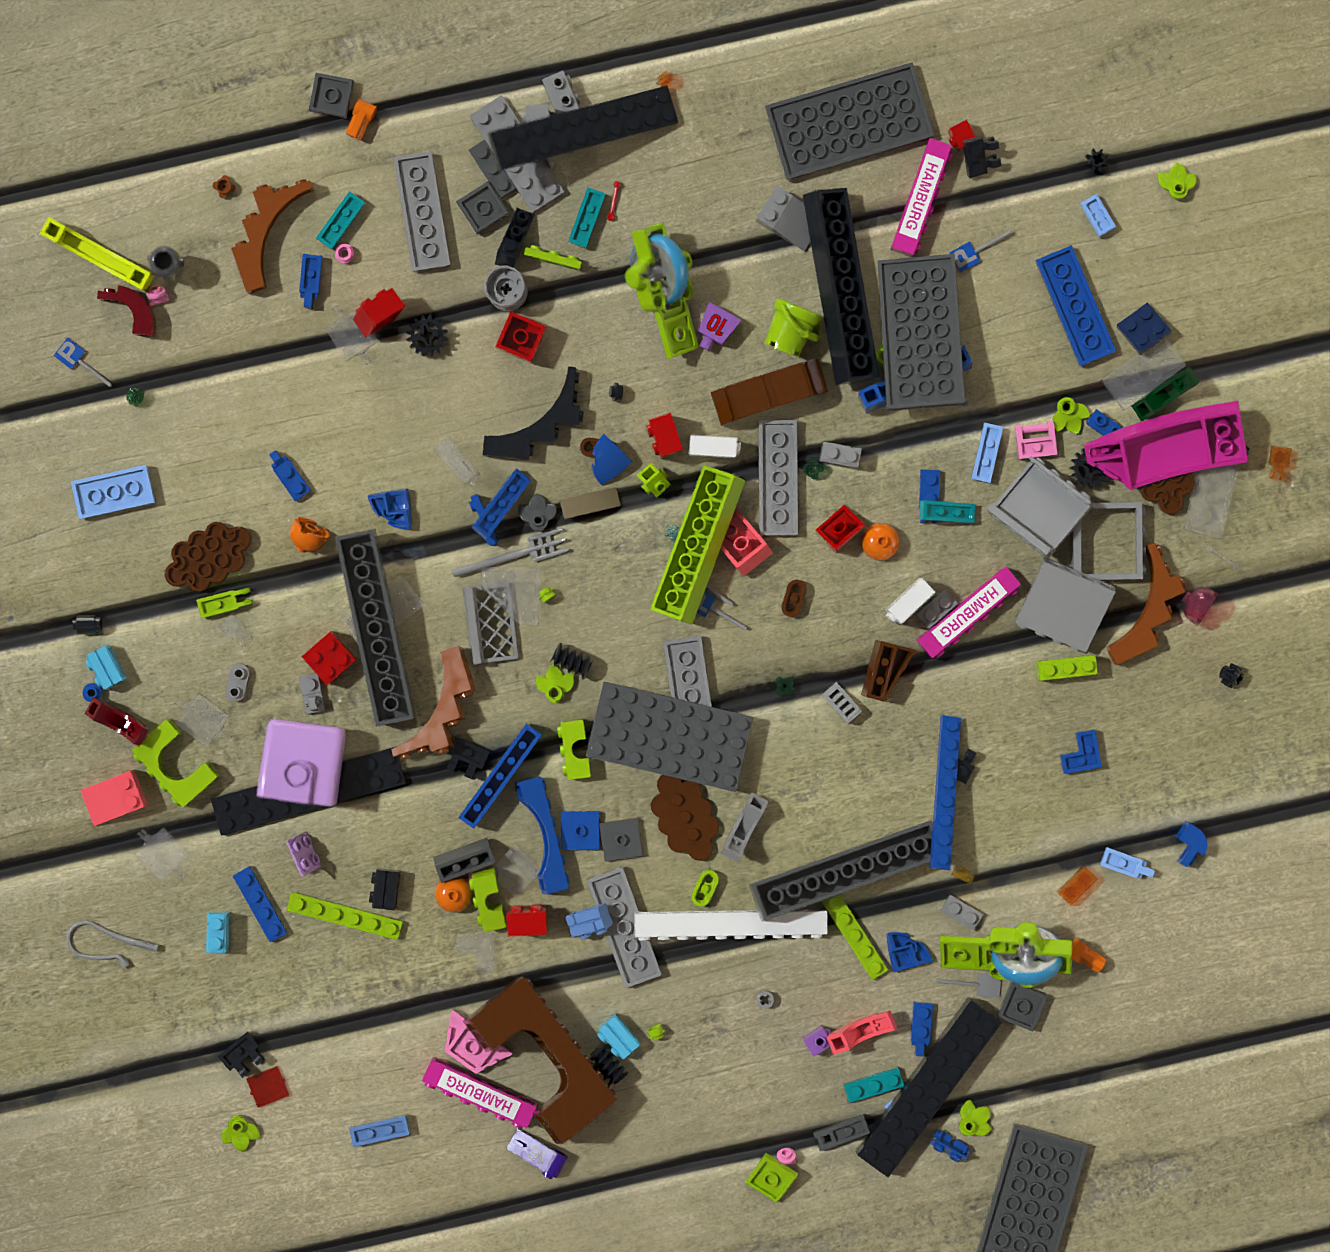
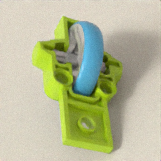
(655, 291)
(1008, 944)

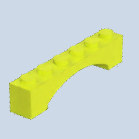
(97, 254)

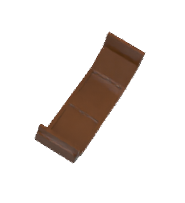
(769, 391)

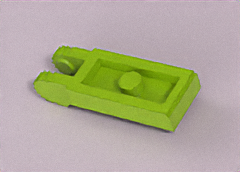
(222, 603)

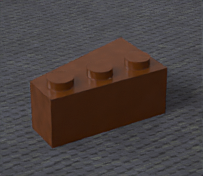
(884, 669)

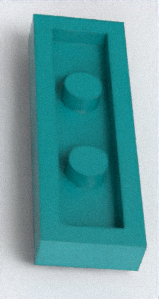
(586, 217)
(340, 220)
(947, 511)
(873, 1085)

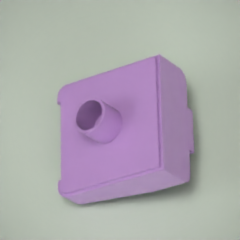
(301, 762)

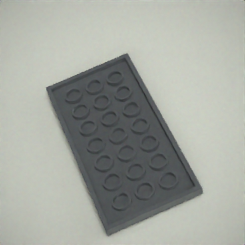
(849, 121)
(921, 332)
(669, 736)
(1032, 1192)

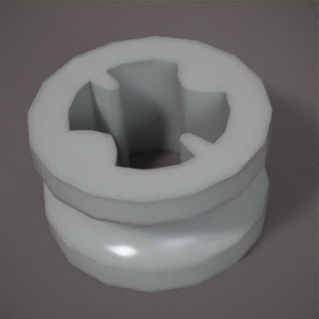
(766, 1005)

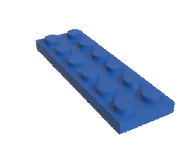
(1075, 305)

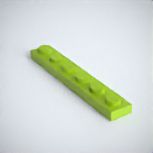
(344, 915)
(855, 936)

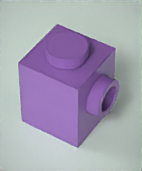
(817, 1040)

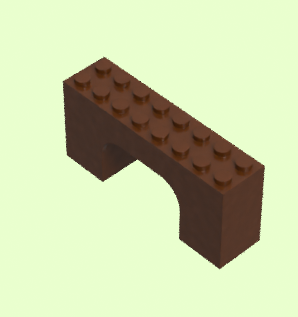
(581, 1088)

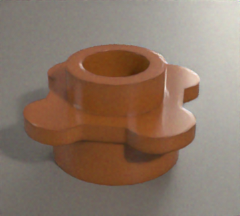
(219, 186)

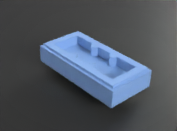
(1097, 215)

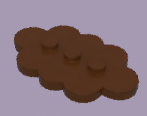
(1169, 492)
(208, 556)
(684, 817)

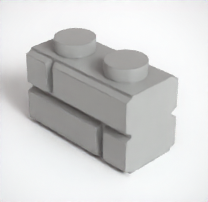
(840, 455)

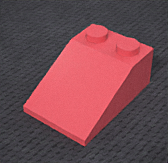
(744, 545)
(114, 797)

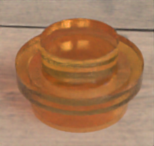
(665, 78)

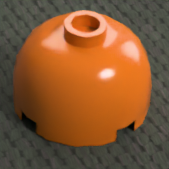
(307, 536)
(880, 541)
(454, 894)

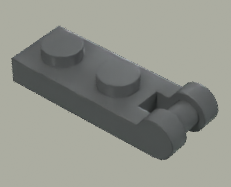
(842, 1132)

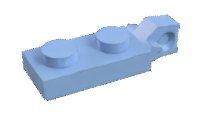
(1125, 864)

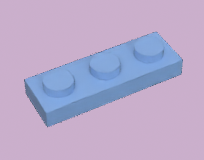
(987, 452)

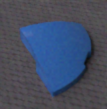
(608, 460)
(393, 506)
(905, 952)

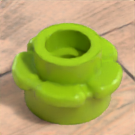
(546, 594)
(656, 1032)

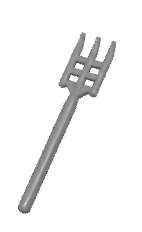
(531, 549)

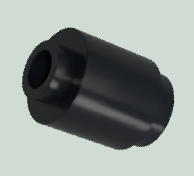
(87, 624)

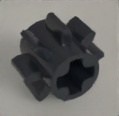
(1101, 156)
(1231, 675)

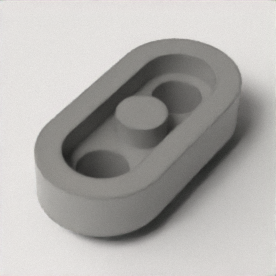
(238, 683)

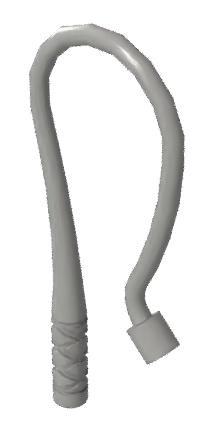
(123, 962)

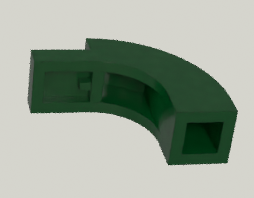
(1165, 393)

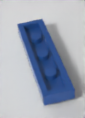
(501, 503)
(260, 904)

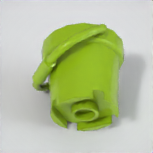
(792, 327)

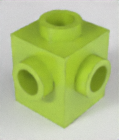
(653, 480)

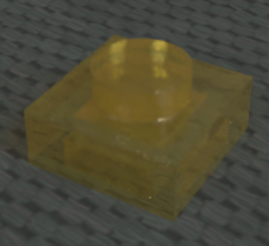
(963, 874)

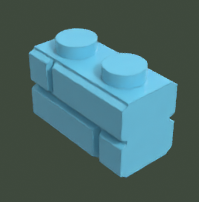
(105, 667)
(217, 932)
(618, 1036)

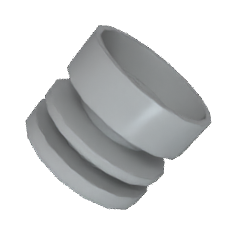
(501, 278)

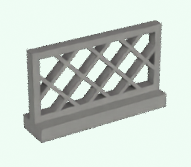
(474, 629)

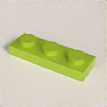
(553, 257)

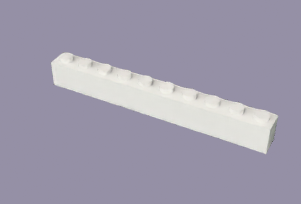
(728, 923)

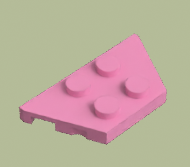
(467, 1050)

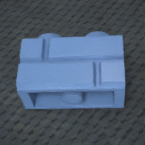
(589, 920)

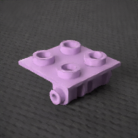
(303, 853)

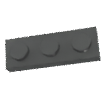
(486, 161)

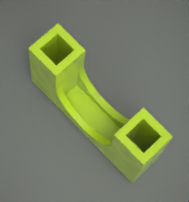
(151, 753)

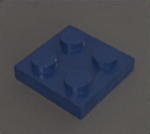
(1143, 328)

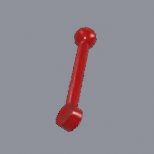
(610, 216)

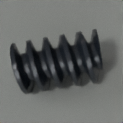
(571, 660)
(607, 1065)

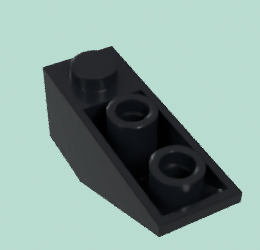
(514, 238)

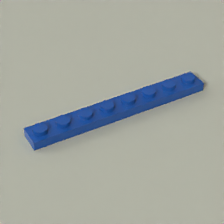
(945, 793)

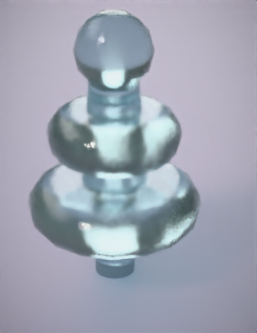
(672, 531)

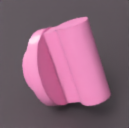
(157, 295)
(787, 1156)

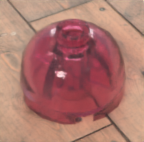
(1198, 604)

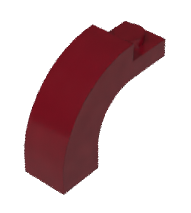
(143, 316)
(117, 720)

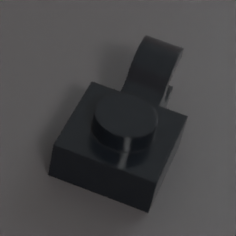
(964, 768)

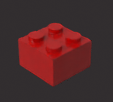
(378, 312)
(521, 337)
(664, 435)
(329, 658)
(527, 920)

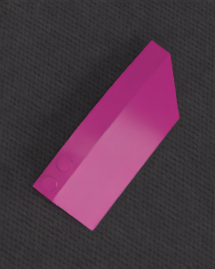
(1171, 445)

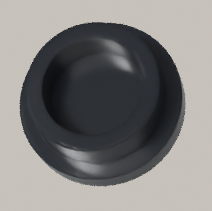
(616, 392)

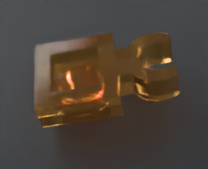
(1279, 458)

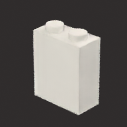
(713, 447)
(909, 601)

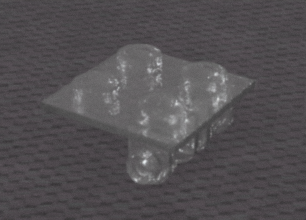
(515, 870)

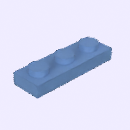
(379, 1130)

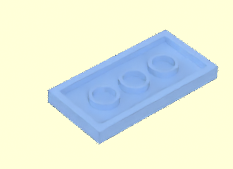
(113, 492)

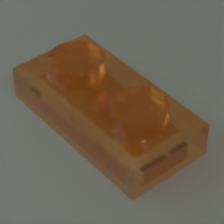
(1077, 885)

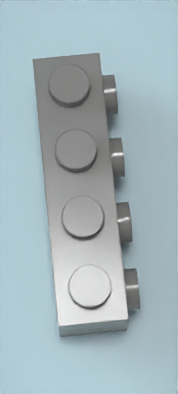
(560, 93)

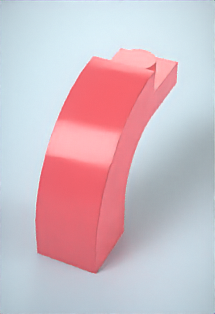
(859, 1030)

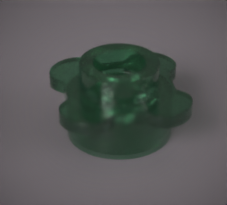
(135, 396)
(807, 469)
(789, 683)

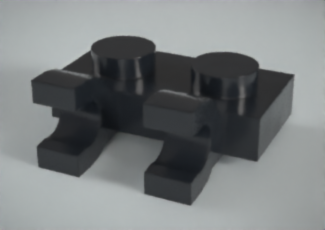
(975, 157)
(468, 753)
(238, 1051)

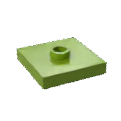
(771, 1178)

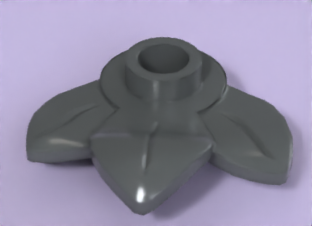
(537, 509)

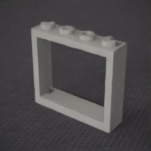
(1140, 549)

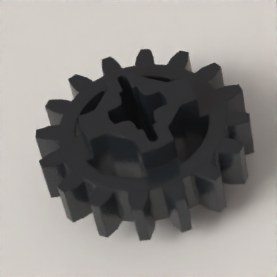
(436, 333)
(1085, 479)

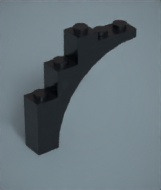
(518, 444)

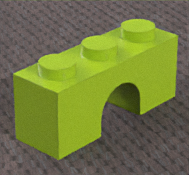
(1066, 667)
(575, 766)
(491, 916)

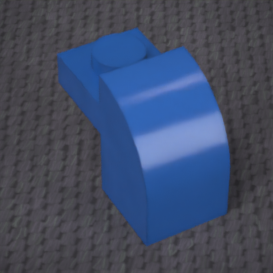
(1195, 843)

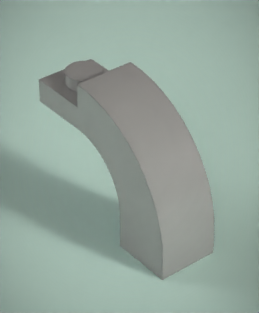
(744, 826)

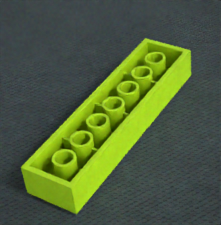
(697, 544)

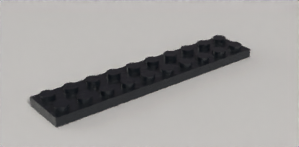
(582, 128)
(358, 778)

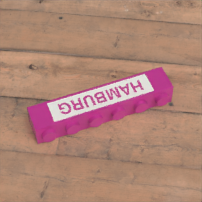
(920, 198)
(969, 611)
(479, 1092)

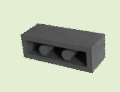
(464, 860)

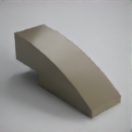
(590, 503)

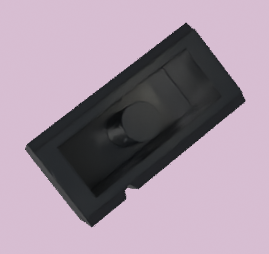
(385, 889)

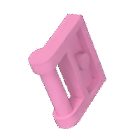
(1036, 446)

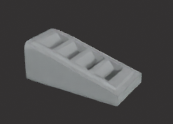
(853, 714)

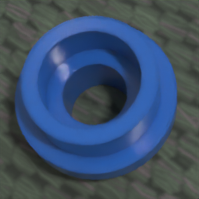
(98, 692)

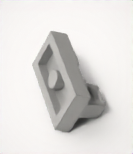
(312, 693)

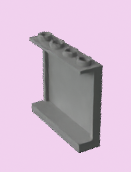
(1041, 507)
(1065, 605)

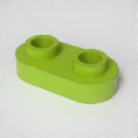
(704, 887)

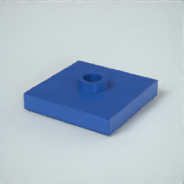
(579, 830)

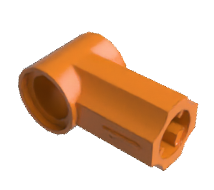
(362, 115)
(1083, 954)

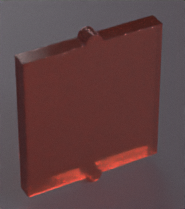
(267, 1086)

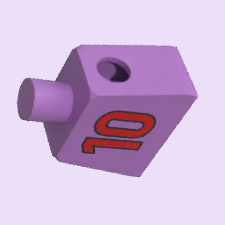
(716, 326)

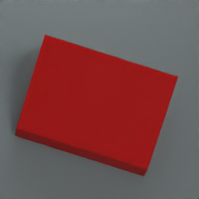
(840, 528)

